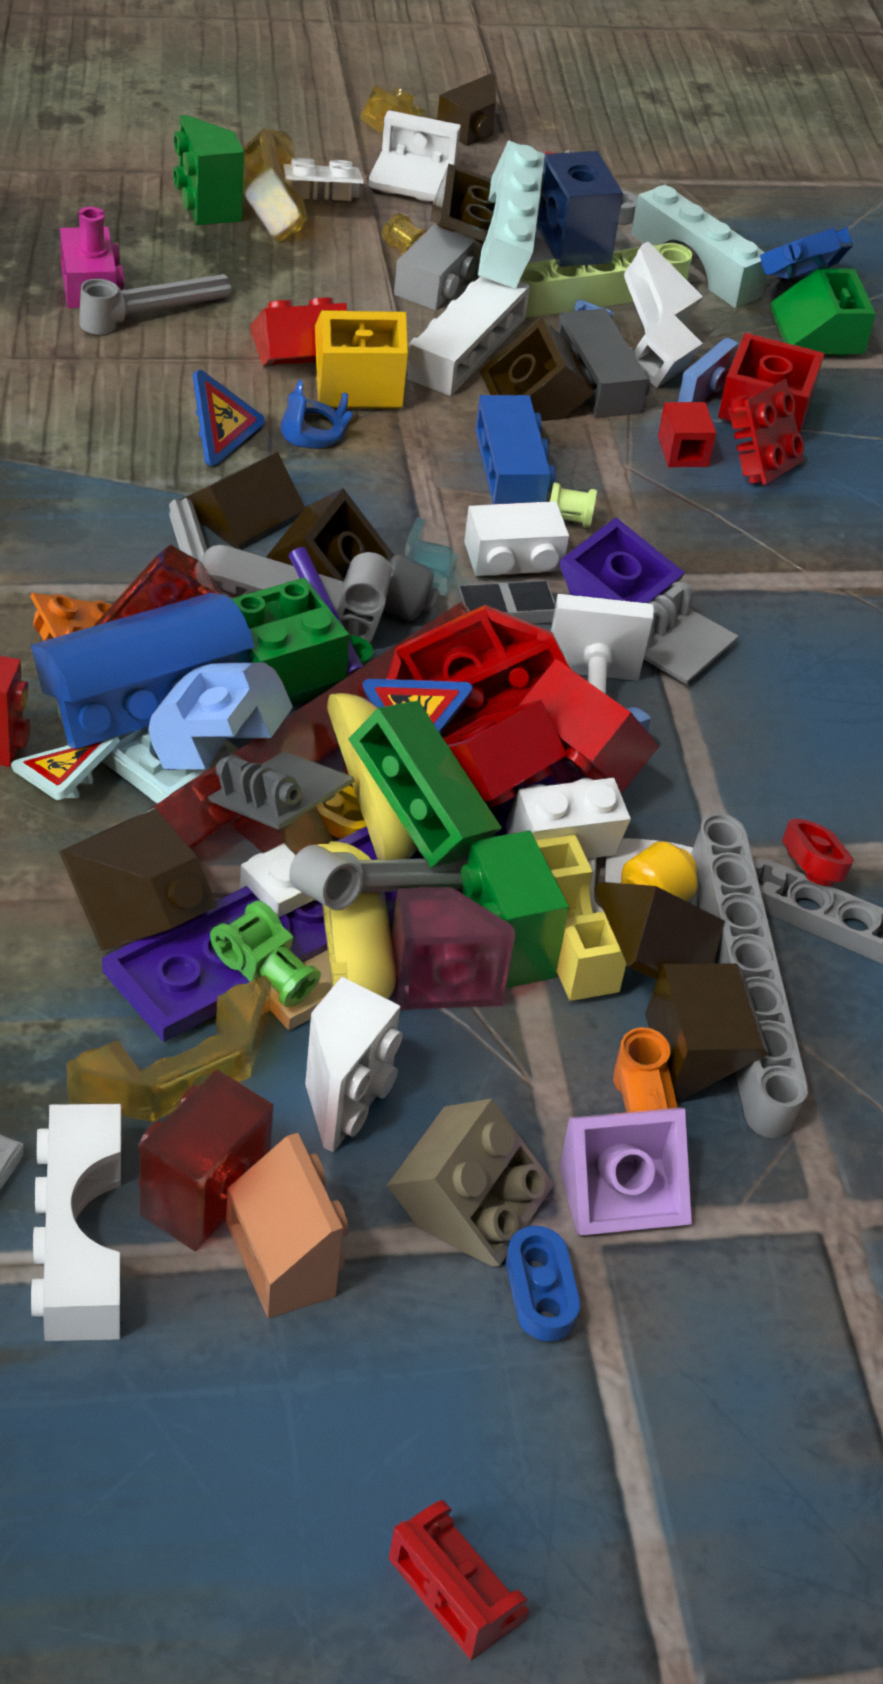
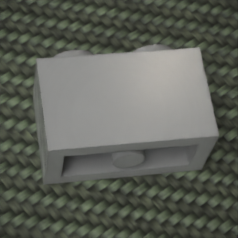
(435, 267)

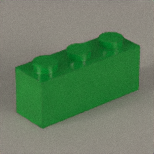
(423, 782)

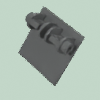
(276, 789)

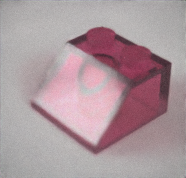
(448, 951)

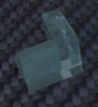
(436, 556)

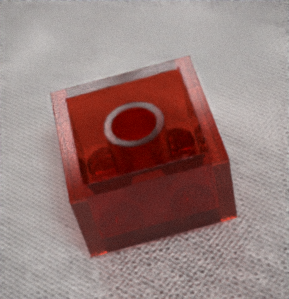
(199, 1155)

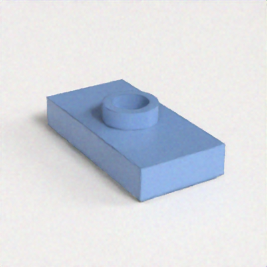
(708, 372)

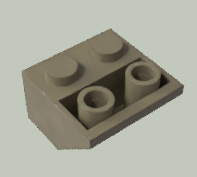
(471, 1181)

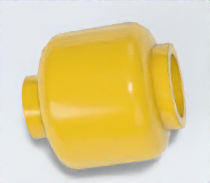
(663, 867)

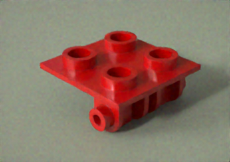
(773, 431)

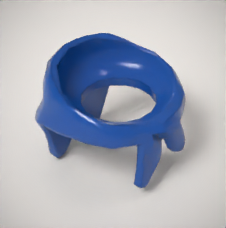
(303, 435)

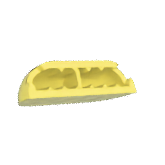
(384, 827)
(360, 937)

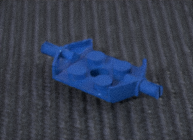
(807, 254)

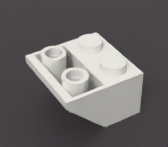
(350, 1058)

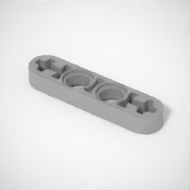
(827, 920)

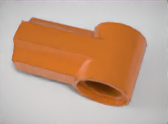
(645, 1084)

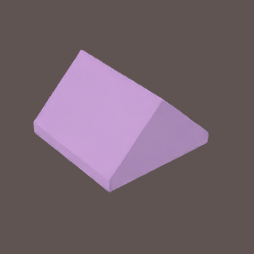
(627, 1171)

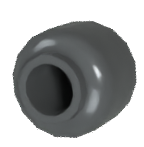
(409, 589)

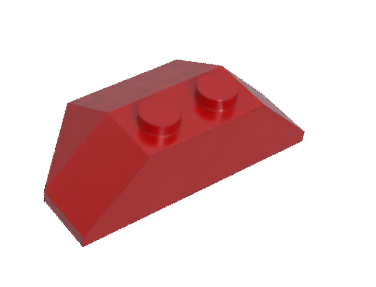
(489, 651)

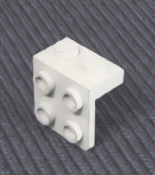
(414, 155)

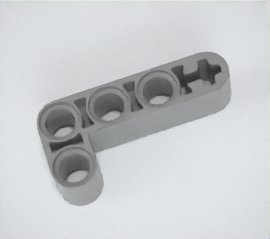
(356, 600)

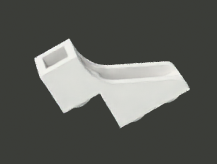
(664, 306)

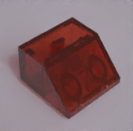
(165, 580)

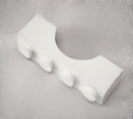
(80, 1277)

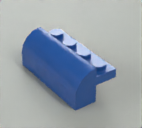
(122, 670)

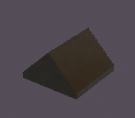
(249, 502)
(658, 927)
(707, 1022)

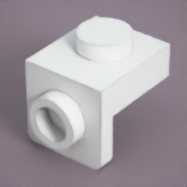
(269, 880)

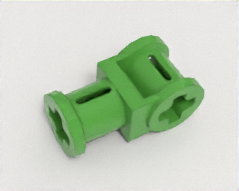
(262, 947)

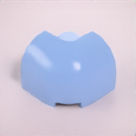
(214, 706)

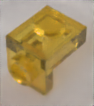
(383, 100)

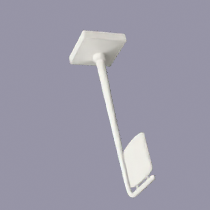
(606, 642)

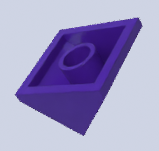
(618, 566)

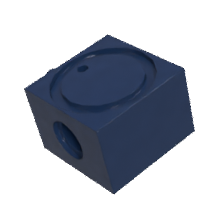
(578, 208)

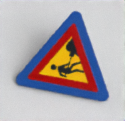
(223, 418)
(438, 698)

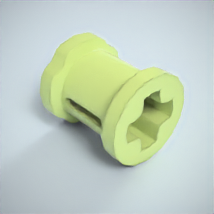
(575, 505)

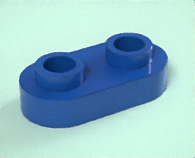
(542, 1287)

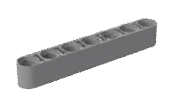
(729, 888)

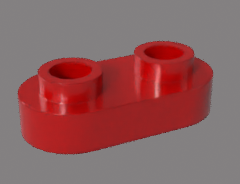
(817, 852)

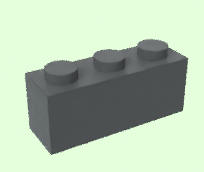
(607, 362)

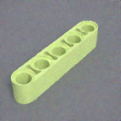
(558, 288)

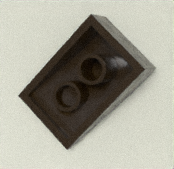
(463, 203)

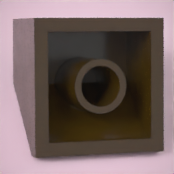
(543, 367)
(332, 534)

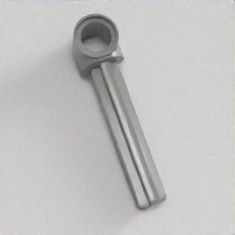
(106, 305)
(339, 876)

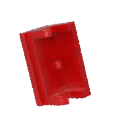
(455, 1580)

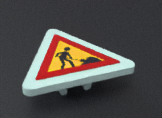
(63, 768)

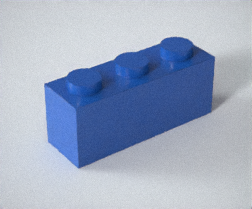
(513, 450)

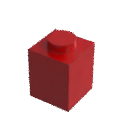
(686, 434)

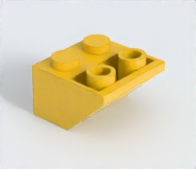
(361, 357)

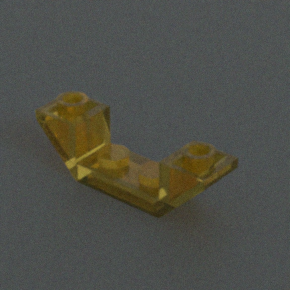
(270, 196)
(112, 1077)

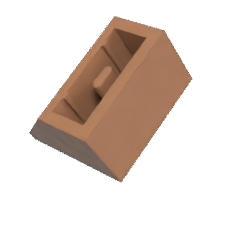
(287, 1228)

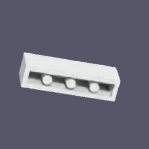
(466, 334)

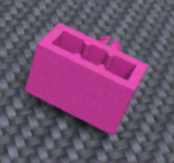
(88, 254)

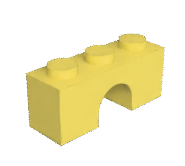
(589, 953)

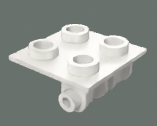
(343, 176)

